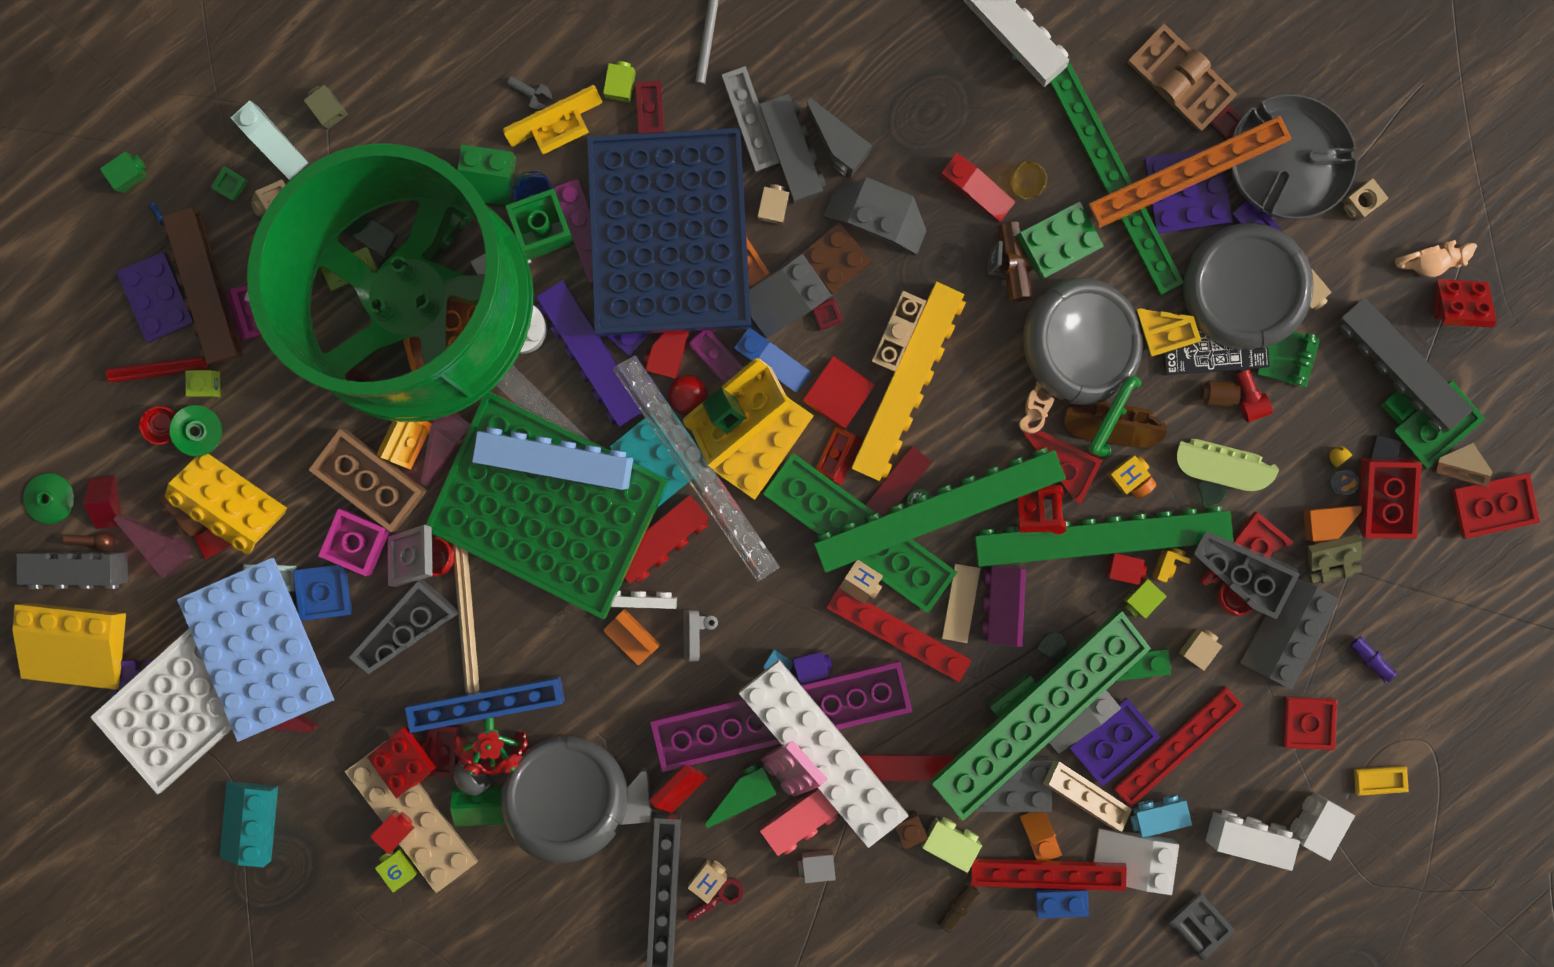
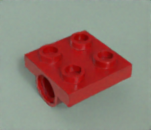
(1464, 303)
(401, 762)

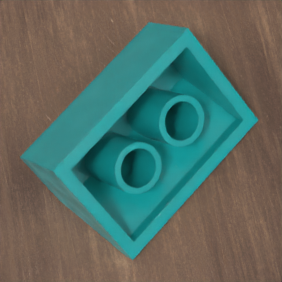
(248, 823)

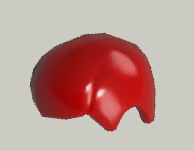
(687, 393)
(155, 424)
(441, 557)
(1231, 602)

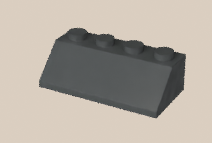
(1285, 643)

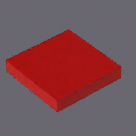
(1309, 723)
(678, 789)

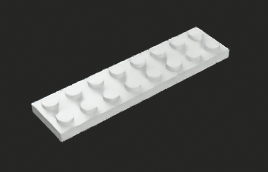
(850, 782)

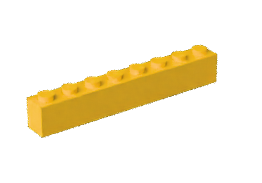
(907, 381)

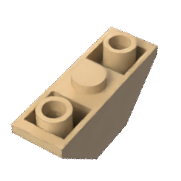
(898, 331)

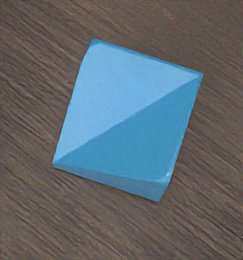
(774, 656)

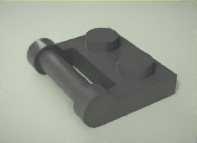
(1207, 920)

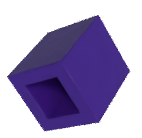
(812, 666)

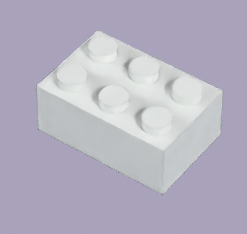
(1253, 839)

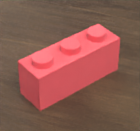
(798, 821)

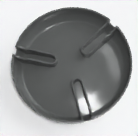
(1302, 174)
(1248, 286)
(1082, 340)
(564, 799)

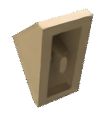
(1466, 465)

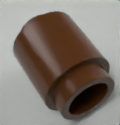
(1220, 393)

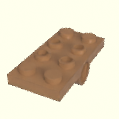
(1182, 77)

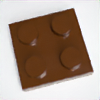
(836, 258)

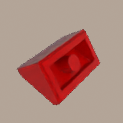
(839, 455)

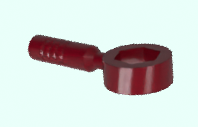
(704, 907)

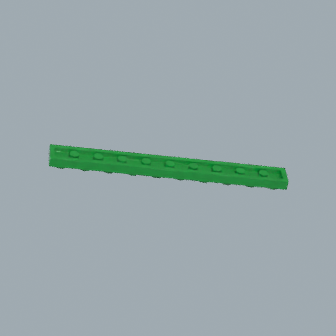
(1114, 177)

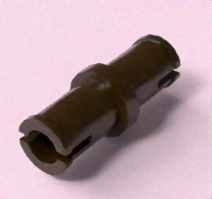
(958, 907)

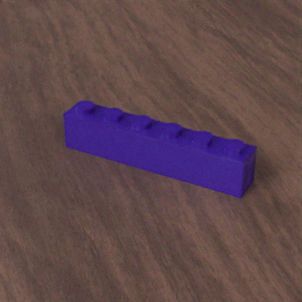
(589, 351)

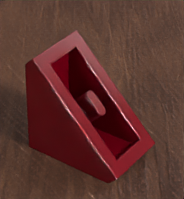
(102, 501)

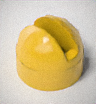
(1339, 455)

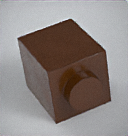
(911, 831)

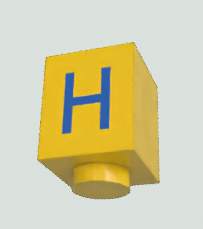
(1129, 473)

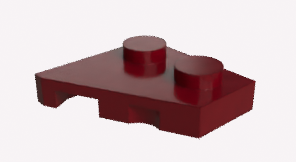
(440, 750)

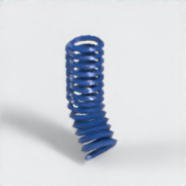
(156, 213)

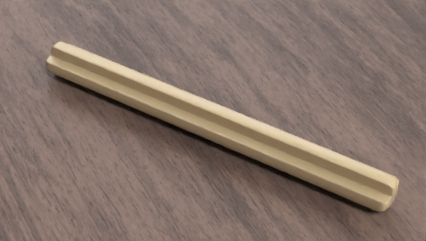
(466, 620)

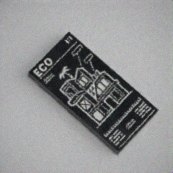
(1213, 357)

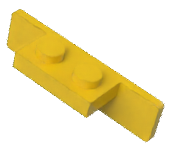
(556, 123)

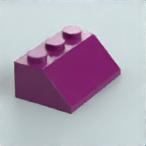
(1004, 605)

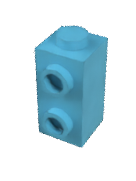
(1160, 816)

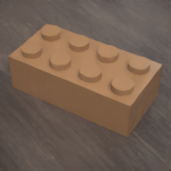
(367, 480)

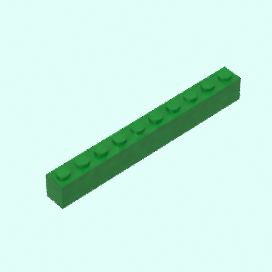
(939, 510)
(1102, 537)

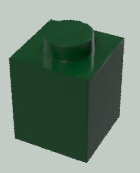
(724, 410)

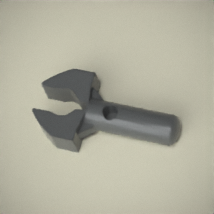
(530, 92)

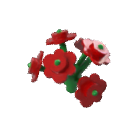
(490, 745)

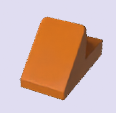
(1040, 835)

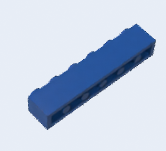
(485, 704)

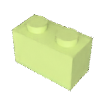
(952, 844)

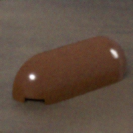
(1133, 429)

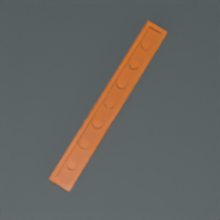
(1190, 171)

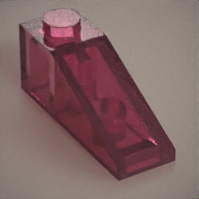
(443, 440)
(161, 549)

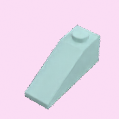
(269, 139)

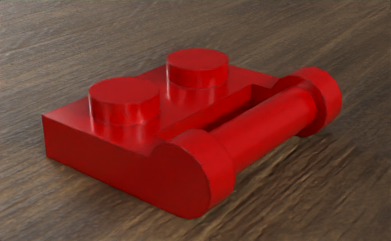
(1032, 511)

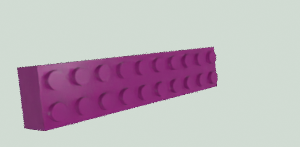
(735, 728)

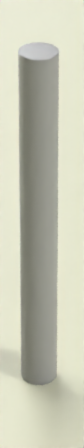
(706, 41)

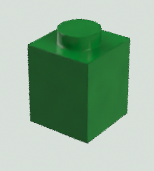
(124, 171)

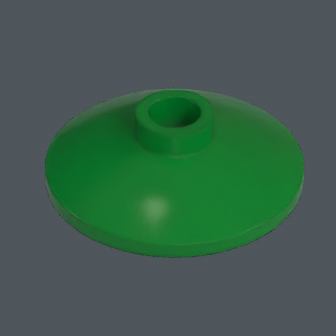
(208, 428)
(60, 498)

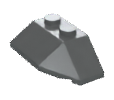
(878, 213)

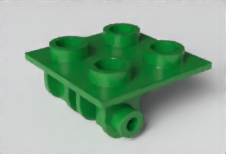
(1292, 359)

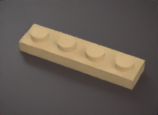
(1087, 796)

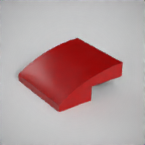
(838, 393)

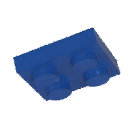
(322, 592)

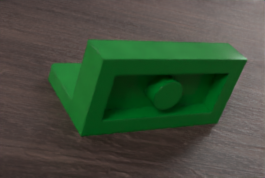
(478, 809)

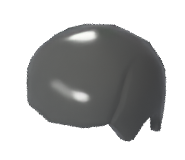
(468, 783)

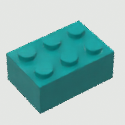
(649, 451)

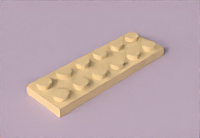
(433, 842)

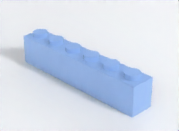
(553, 459)

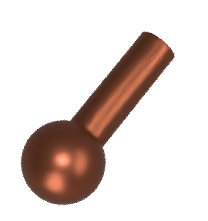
(102, 541)

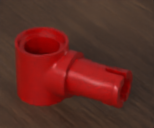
(1253, 403)

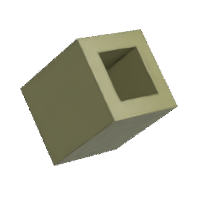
(325, 106)

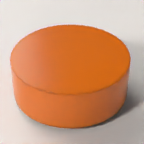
(1144, 488)

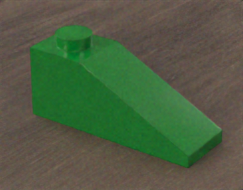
(747, 791)

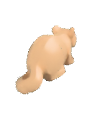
(1437, 259)
(1036, 408)

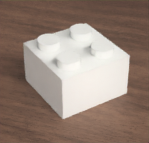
(1321, 825)

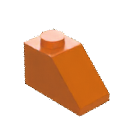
(1328, 523)

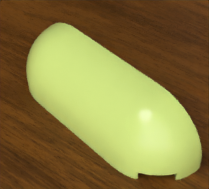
(1225, 465)

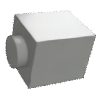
(817, 866)

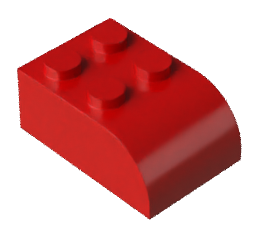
(1389, 498)

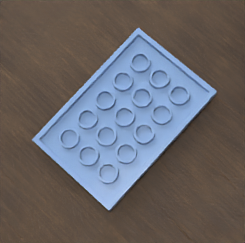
(255, 649)

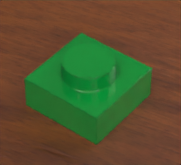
(229, 184)
(1398, 406)

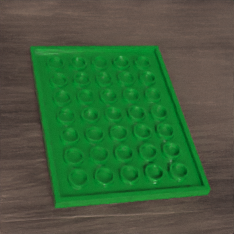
(542, 527)

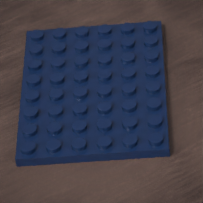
(668, 232)

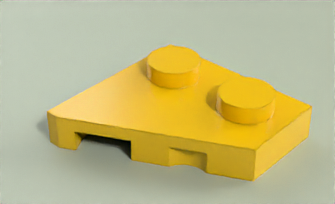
(1167, 330)

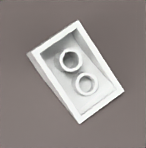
(1148, 860)

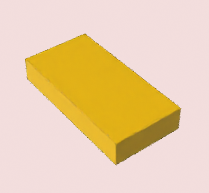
(1381, 780)

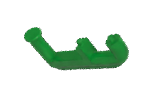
(1098, 444)

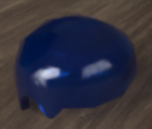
(530, 184)

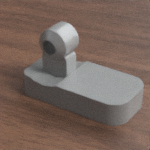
(691, 624)

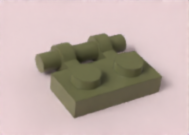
(1335, 553)

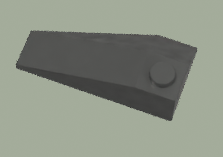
(1251, 574)

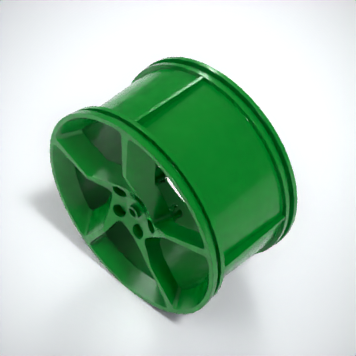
(403, 296)

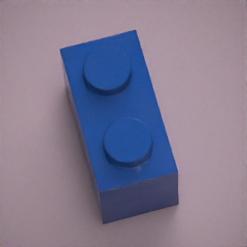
(1060, 903)

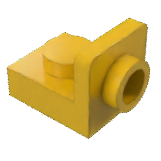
(1165, 566)

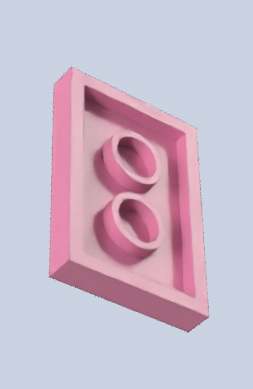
(793, 769)

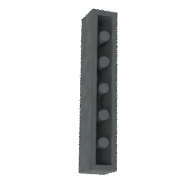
(1404, 366)
(664, 890)

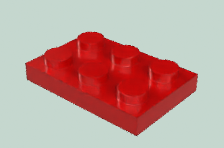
(1496, 508)

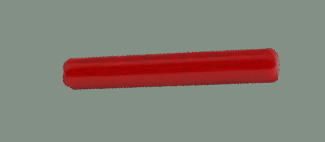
(155, 369)

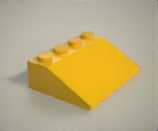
(69, 644)

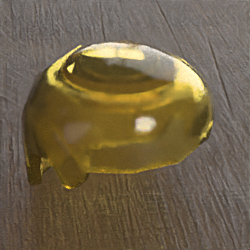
(1027, 179)

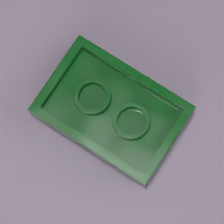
(1060, 240)
(1427, 443)

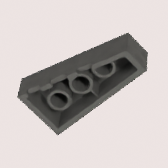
(72, 568)
(409, 620)

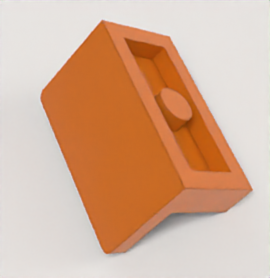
(631, 637)

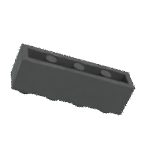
(791, 148)

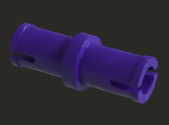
(1372, 659)

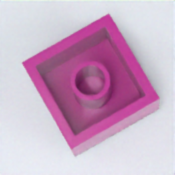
(354, 542)

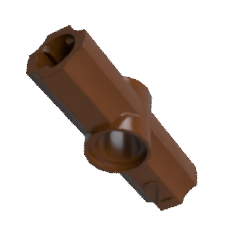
(1015, 263)

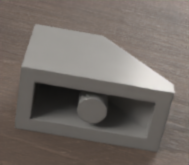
(638, 803)

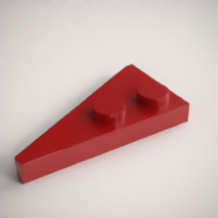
(1076, 464)
(1257, 535)

